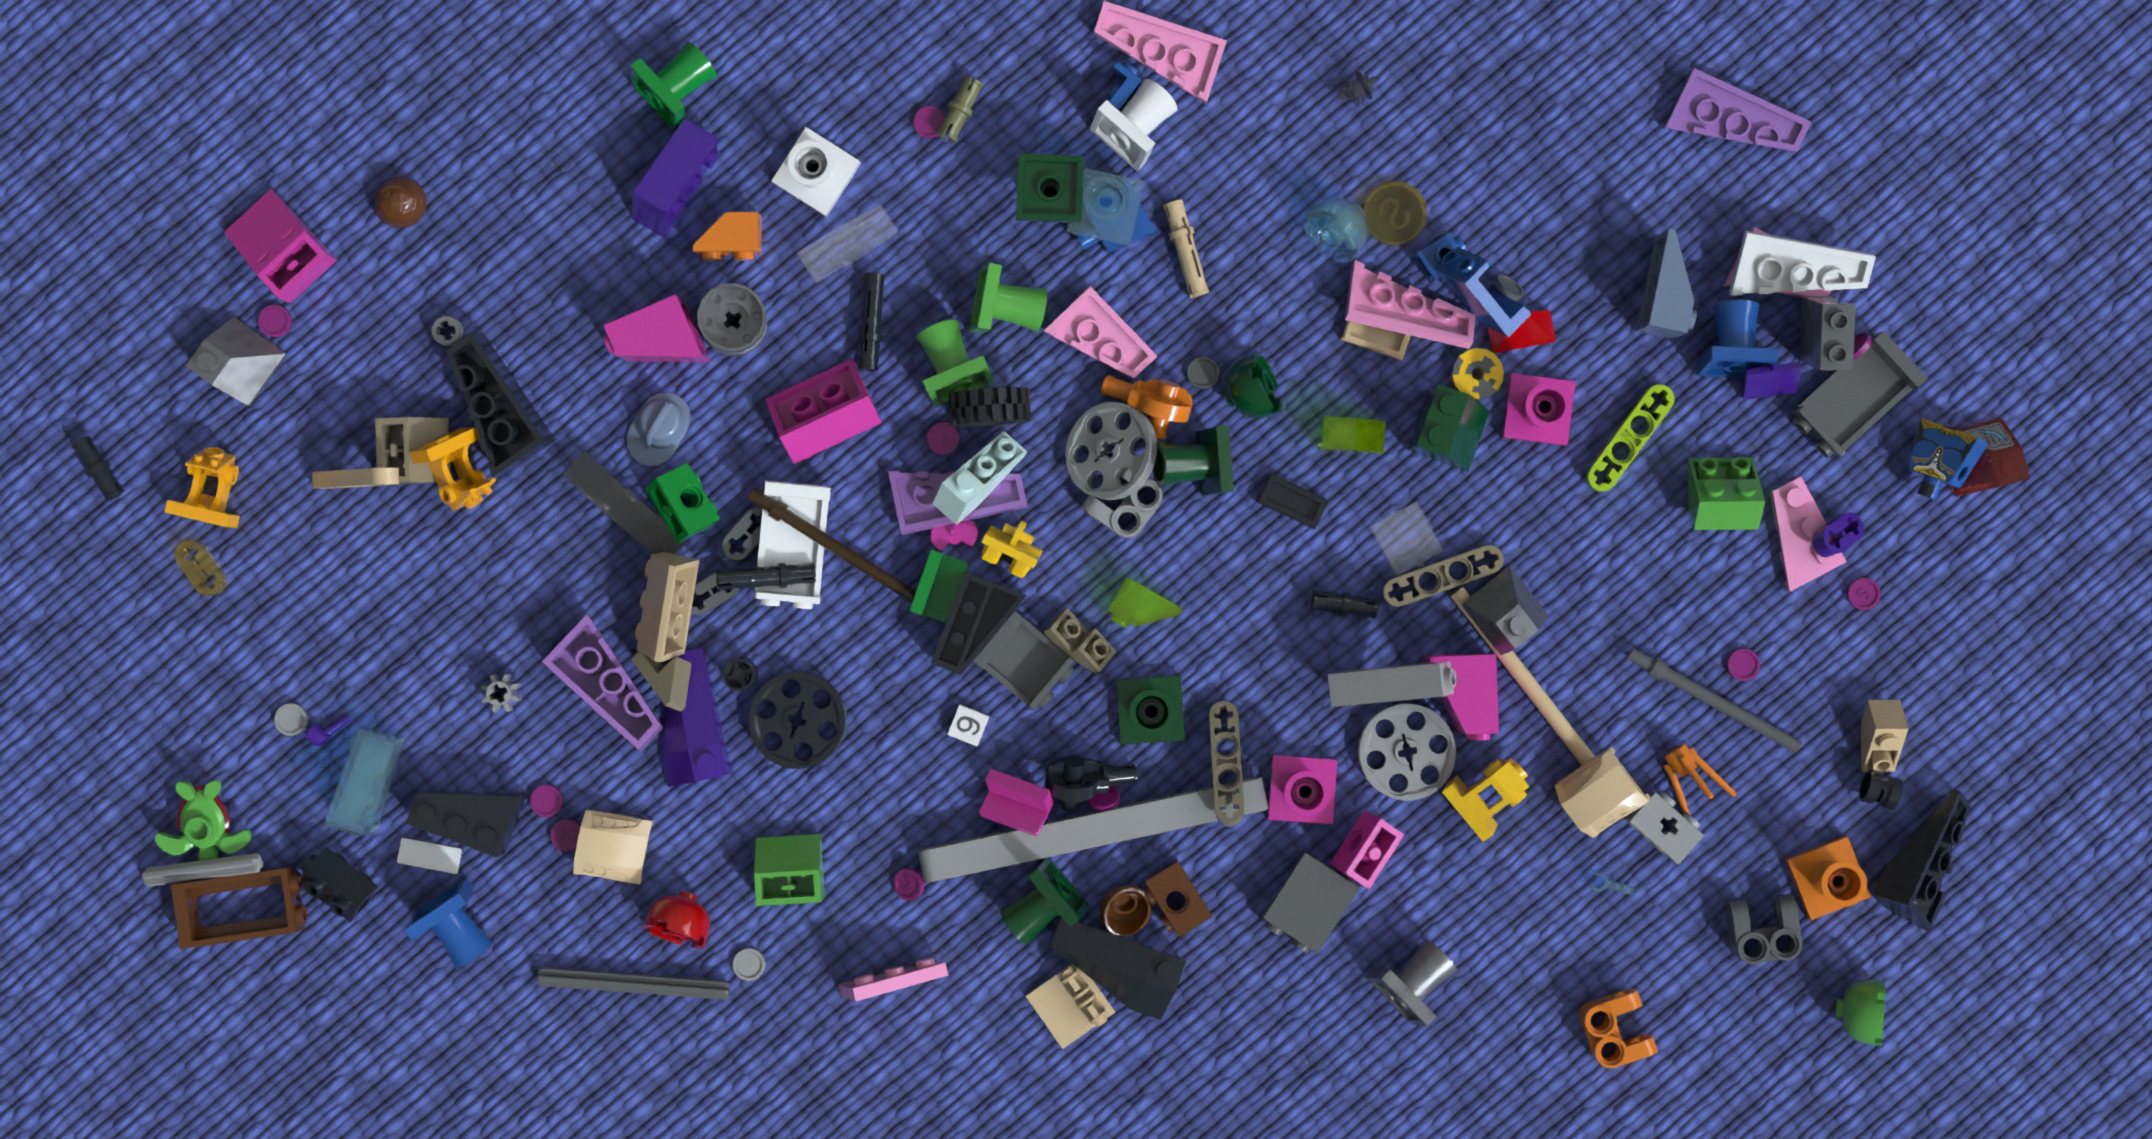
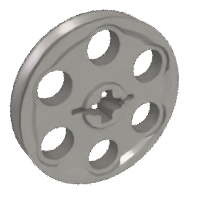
(1123, 452)
(1396, 764)

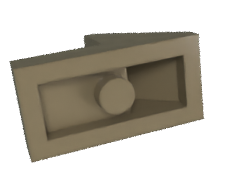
(667, 680)

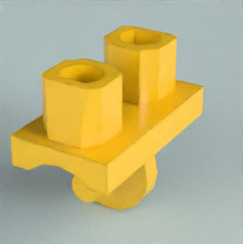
(1013, 543)

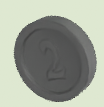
(1508, 287)
(1203, 372)

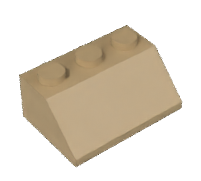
(666, 606)

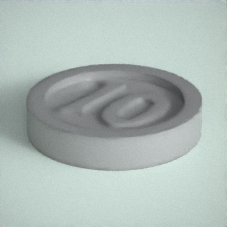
(291, 719)
(749, 964)

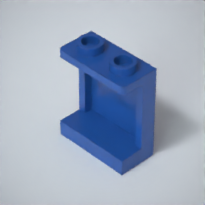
(1461, 273)

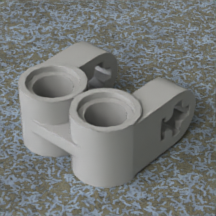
(1129, 505)

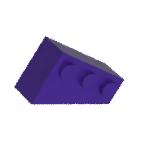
(674, 177)

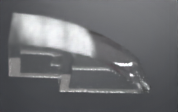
(847, 243)

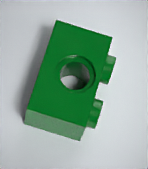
(682, 520)

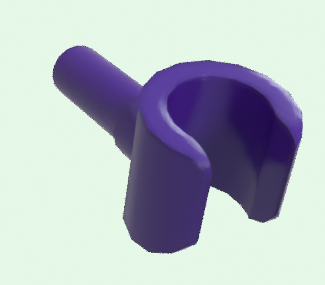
(319, 736)

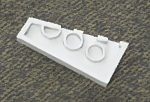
(1786, 264)

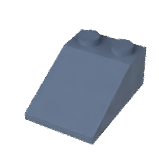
(1667, 293)

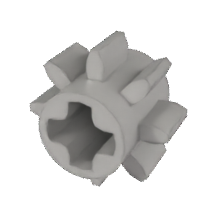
(493, 688)

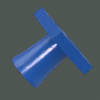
(1736, 342)
(451, 924)

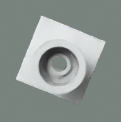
(1128, 129)
(818, 188)

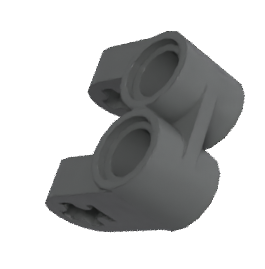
(1786, 923)

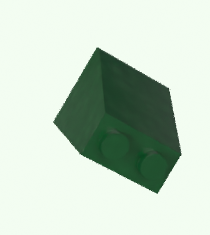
(1449, 427)

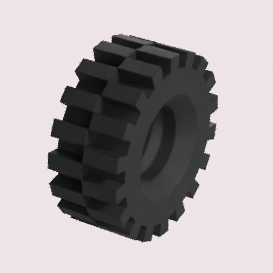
(989, 407)

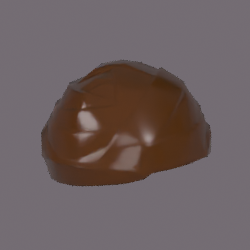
(400, 202)
(1125, 910)

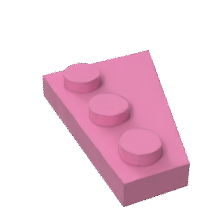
(1101, 334)
(1796, 522)
(893, 979)

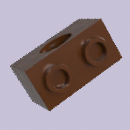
(1192, 911)

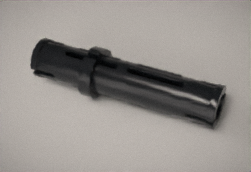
(871, 322)
(766, 576)

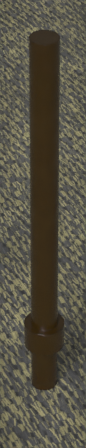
(778, 511)

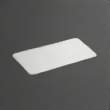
(429, 855)

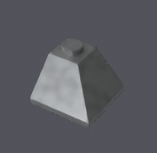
(237, 360)
(1506, 611)

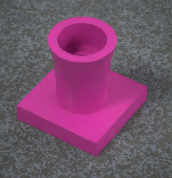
(1522, 412)
(1292, 773)

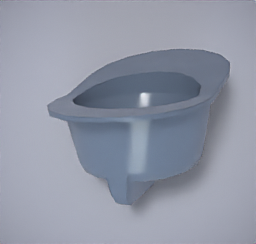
(658, 429)

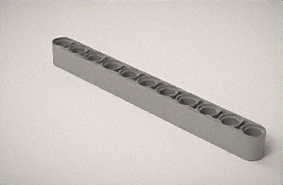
(1084, 831)

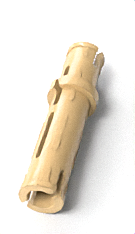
(1183, 240)

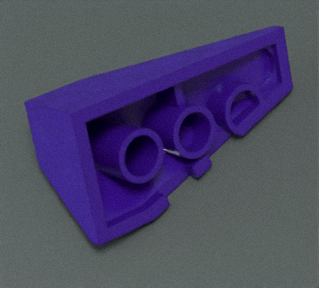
(694, 737)

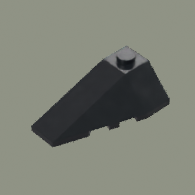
(1916, 872)
(1127, 970)

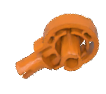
(1157, 398)

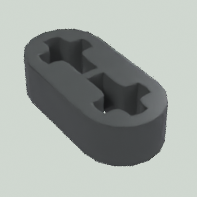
(739, 531)
(716, 598)

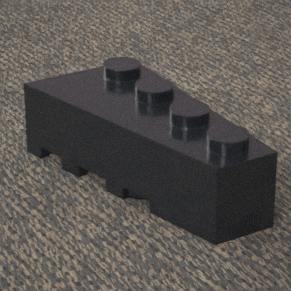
(500, 409)

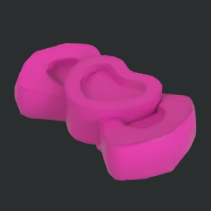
(954, 534)

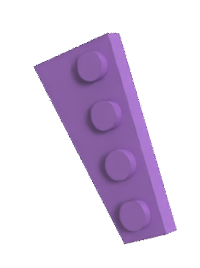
(916, 493)

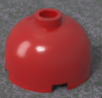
(679, 920)

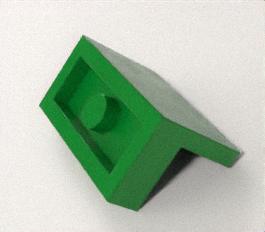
(938, 586)

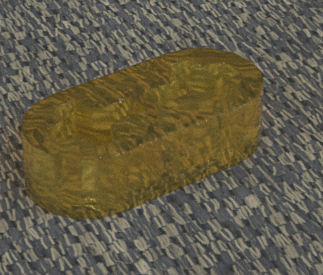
(194, 572)

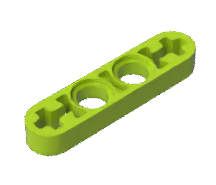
(1632, 440)

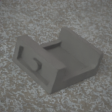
(1827, 333)
(1025, 661)
(1310, 903)

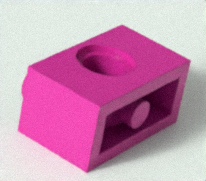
(1366, 849)

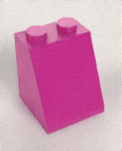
(657, 334)
(1475, 697)

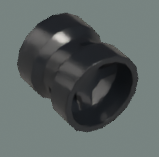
(734, 674)
(1881, 790)

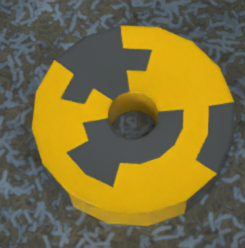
(1489, 365)

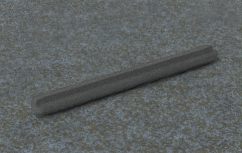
(633, 983)

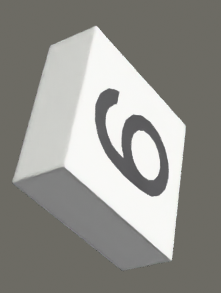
(968, 725)

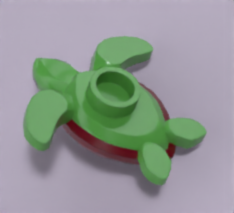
(202, 823)

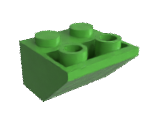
(1724, 494)
(789, 870)

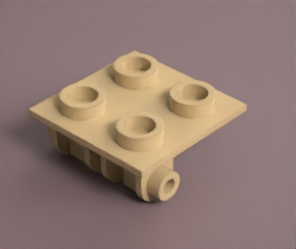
(1070, 1005)

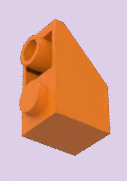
(732, 235)

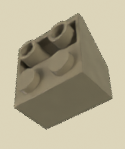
(401, 435)

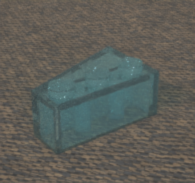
(365, 782)

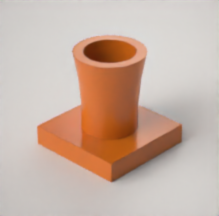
(1813, 876)

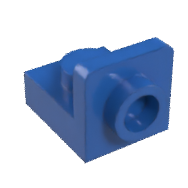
(1122, 93)

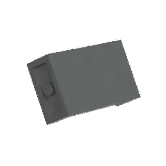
(1856, 398)

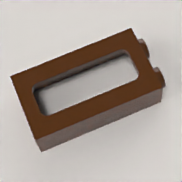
(194, 934)

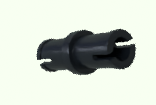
(98, 468)
(1344, 604)

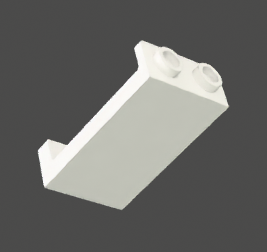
(785, 544)

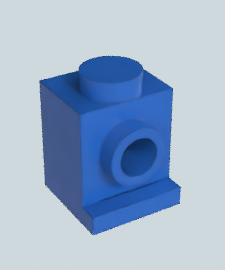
(1429, 257)

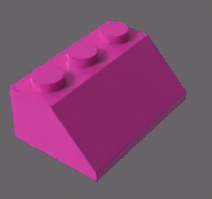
(822, 411)

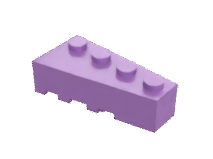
(599, 678)

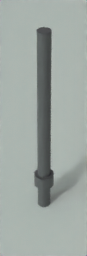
(1659, 669)

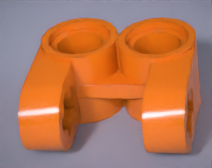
(1608, 1031)

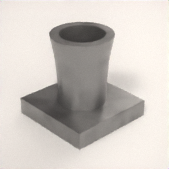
(1414, 982)

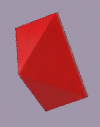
(1533, 331)

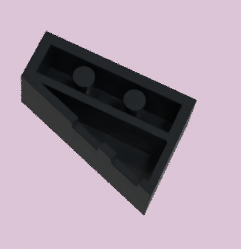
(973, 620)
(469, 818)

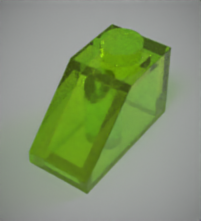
(1351, 435)
(1140, 606)

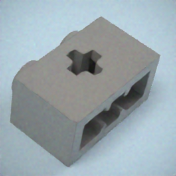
(1673, 843)

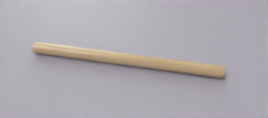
(1533, 691)

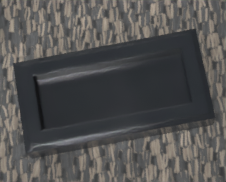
(1292, 501)

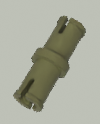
(960, 109)

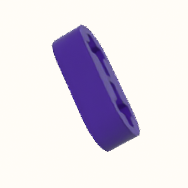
(1840, 539)

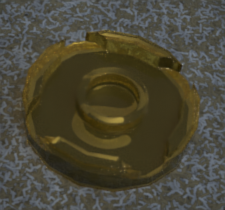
(1395, 213)

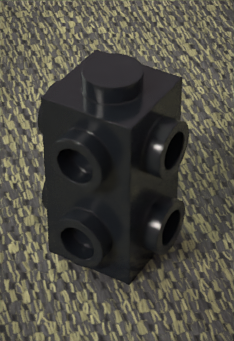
(337, 884)

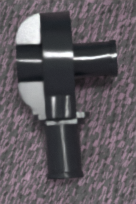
(1084, 779)

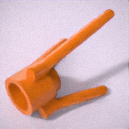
(1683, 761)

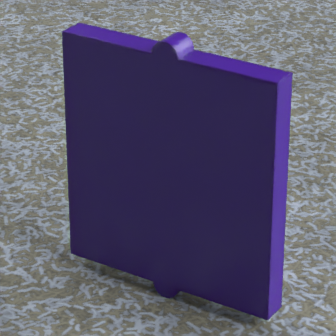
(1771, 380)

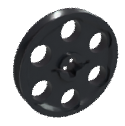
(807, 733)

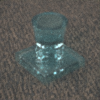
(1114, 222)

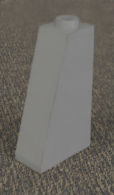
(1391, 683)

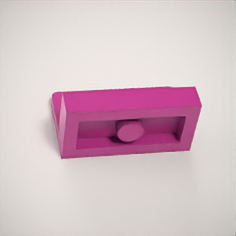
(1016, 803)

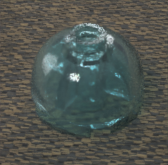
(1337, 227)

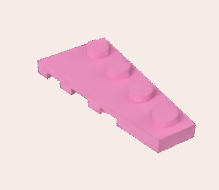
(1169, 49)
(1392, 307)

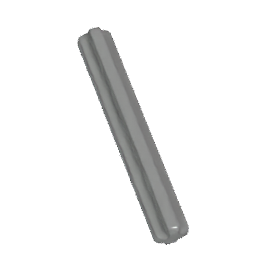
(202, 870)

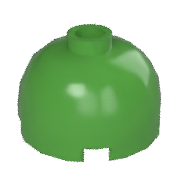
(1863, 1011)

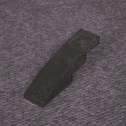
(621, 504)

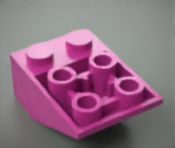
(279, 247)

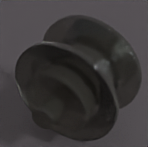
(1357, 88)

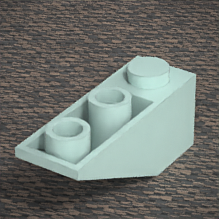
(978, 477)

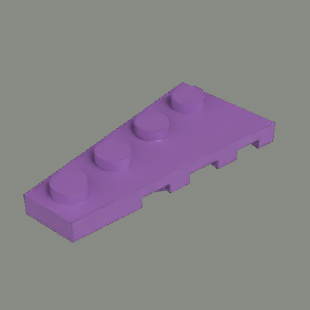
(1726, 112)

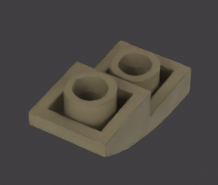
(1083, 646)

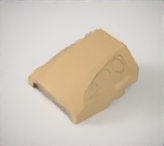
(1599, 793)
(612, 846)

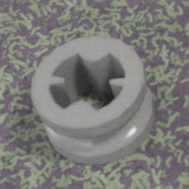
(438, 324)

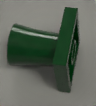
(1047, 171)
(1205, 462)
(1139, 693)
(1050, 897)

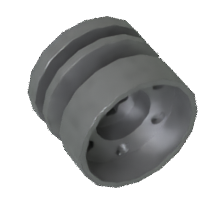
(735, 301)

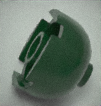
(1252, 387)

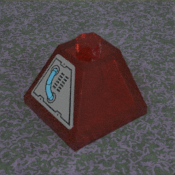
(1999, 463)

